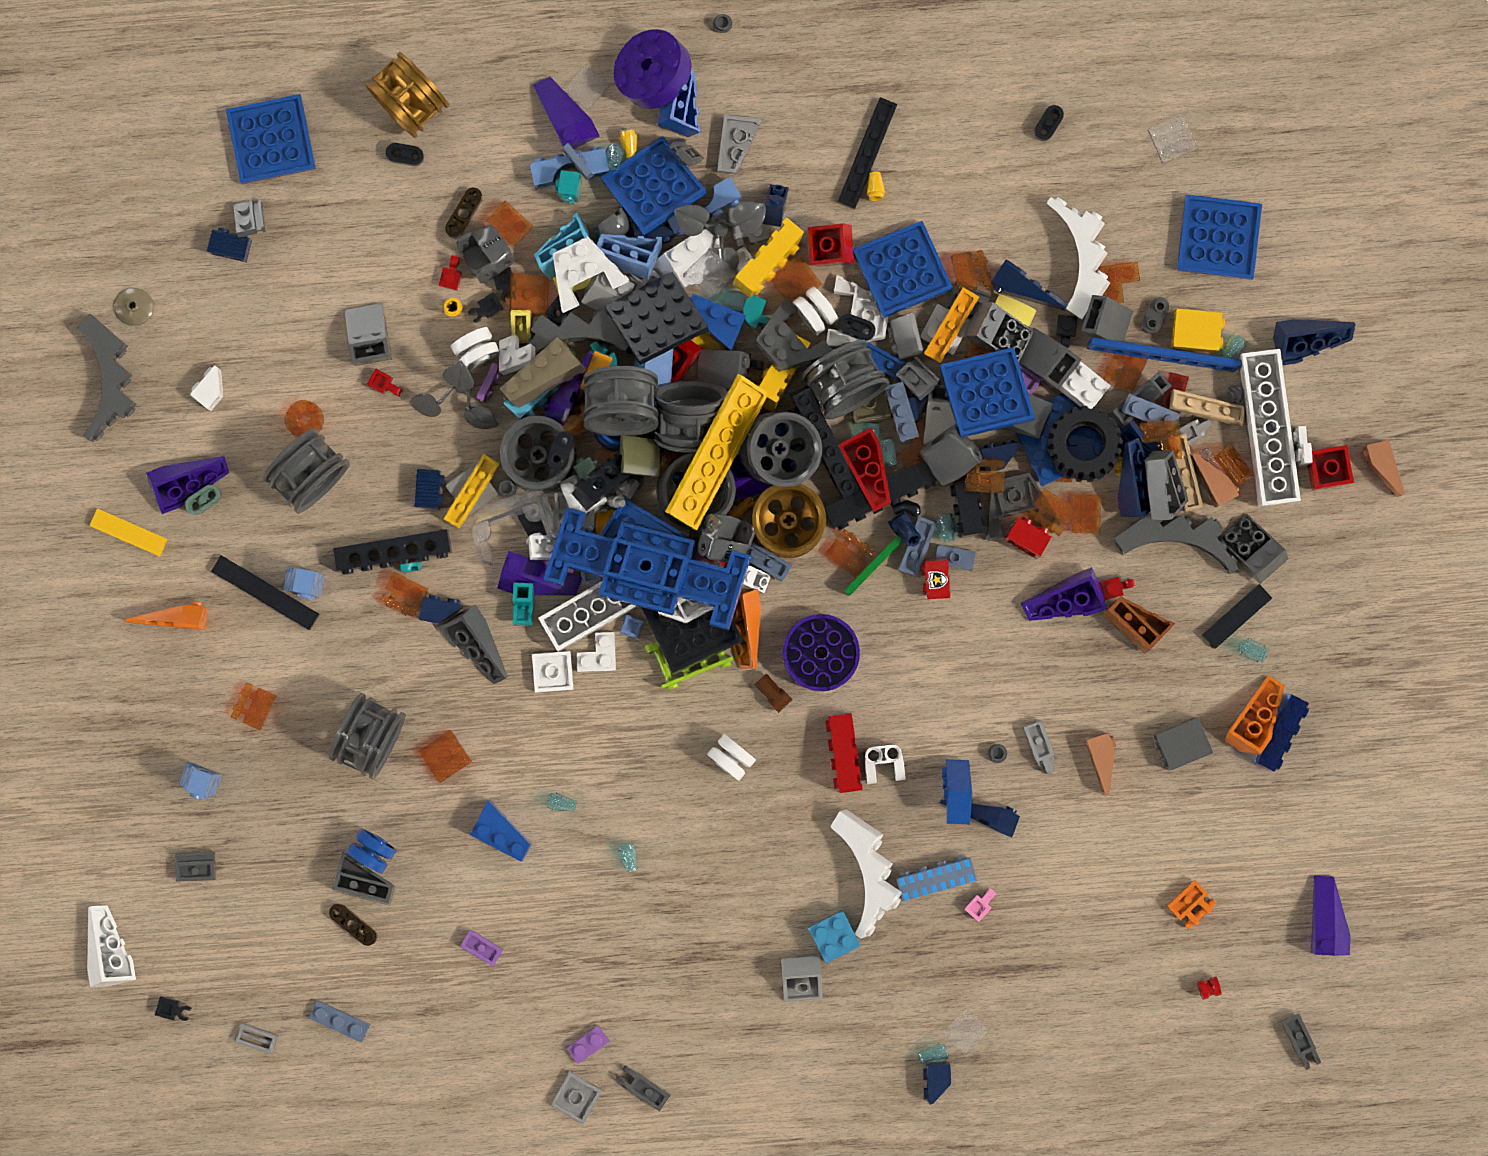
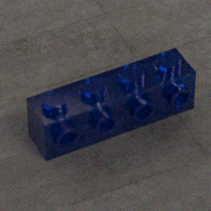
(1284, 728)

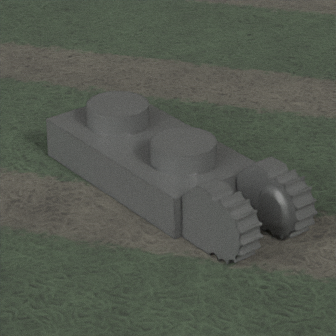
(1300, 1039)
(645, 1089)

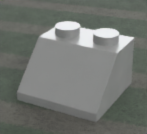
(600, 292)
(905, 337)
(802, 978)

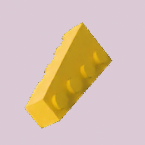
(769, 258)
(777, 382)

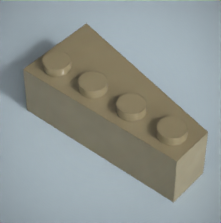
(543, 373)

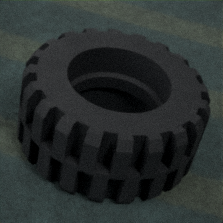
(1095, 421)

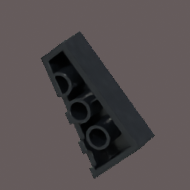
(968, 510)

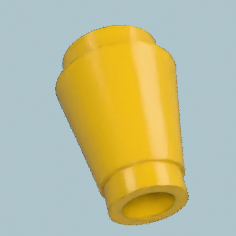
(628, 142)
(875, 187)
(452, 302)

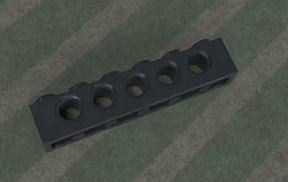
(831, 453)
(588, 495)
(343, 554)

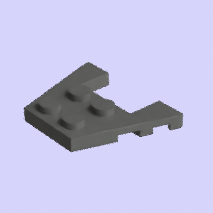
(782, 345)
(1017, 498)

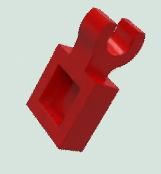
(450, 277)
(382, 382)
(1114, 588)

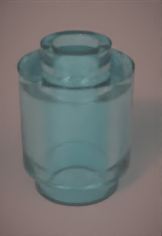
(947, 527)
(1253, 650)

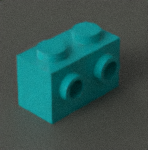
(569, 187)

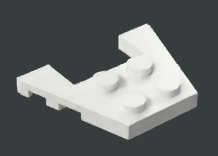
(580, 263)
(863, 307)

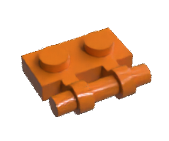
(1187, 900)

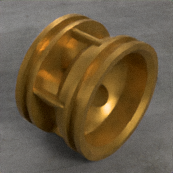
(406, 94)
(806, 539)

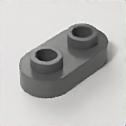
(1155, 315)

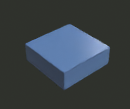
(631, 626)

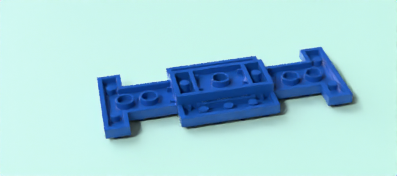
(670, 570)

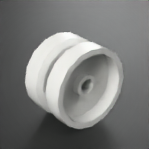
(815, 311)
(475, 348)
(731, 757)

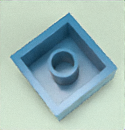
(834, 936)

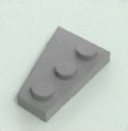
(735, 141)

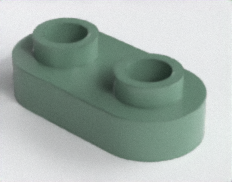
(203, 499)

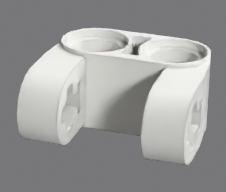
(898, 763)

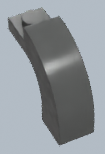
(1150, 391)

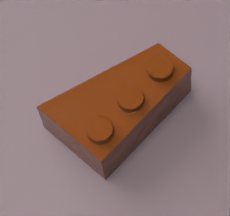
(1137, 624)

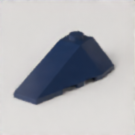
(1013, 282)
(1306, 337)
(1133, 487)
(994, 817)

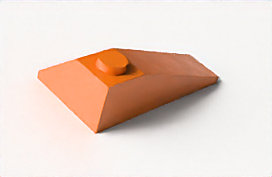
(184, 616)
(747, 622)
(1256, 723)

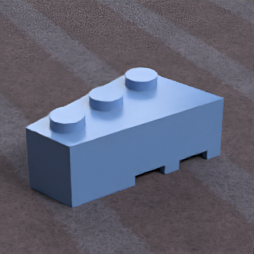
(631, 254)
(304, 583)
(200, 781)

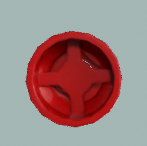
(1209, 988)

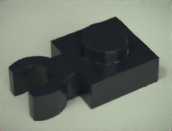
(502, 282)
(488, 306)
(169, 1008)

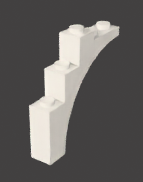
(1090, 255)
(878, 893)

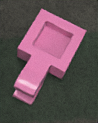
(978, 906)

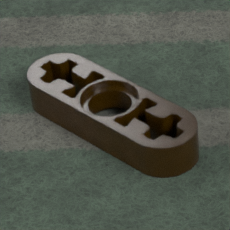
(451, 222)
(361, 937)

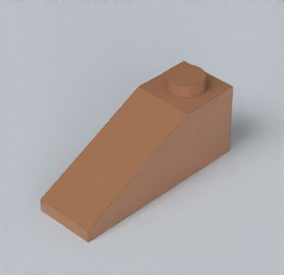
(1382, 463)
(1217, 484)
(1102, 756)

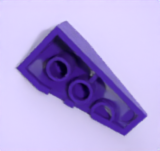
(179, 481)

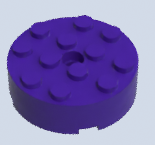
(652, 69)
(826, 672)

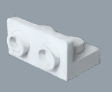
(540, 546)

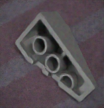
(473, 637)

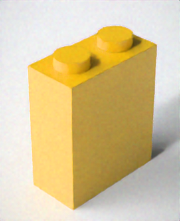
(1197, 330)

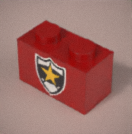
(937, 578)

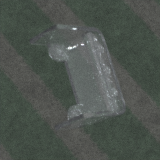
(530, 502)

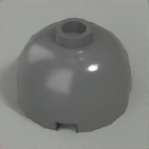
(614, 225)

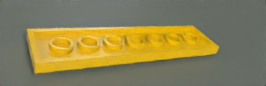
(717, 452)

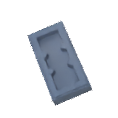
(578, 160)
(957, 557)

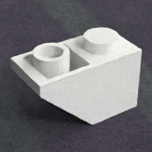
(210, 389)
(756, 579)

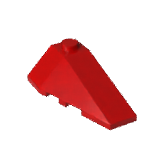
(867, 466)

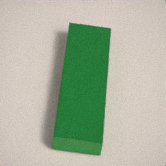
(873, 566)

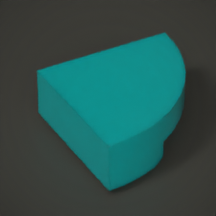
(410, 567)

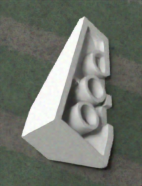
(107, 957)

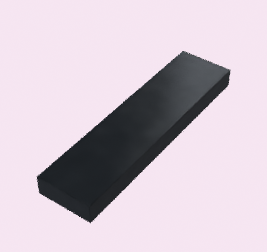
(1237, 616)

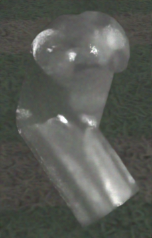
(1208, 455)

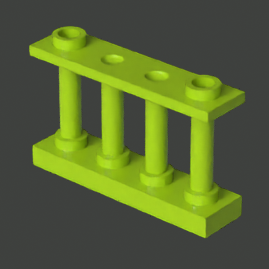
(670, 683)

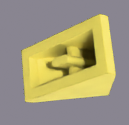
(521, 324)

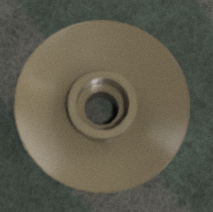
(142, 310)

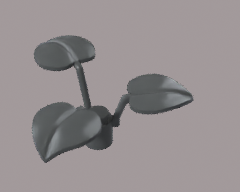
(747, 215)
(462, 381)

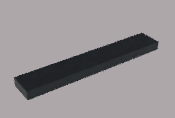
(867, 153)
(265, 592)

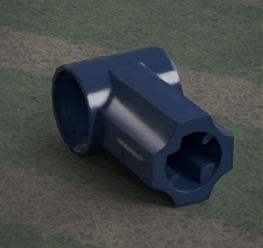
(904, 528)

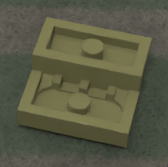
(640, 456)

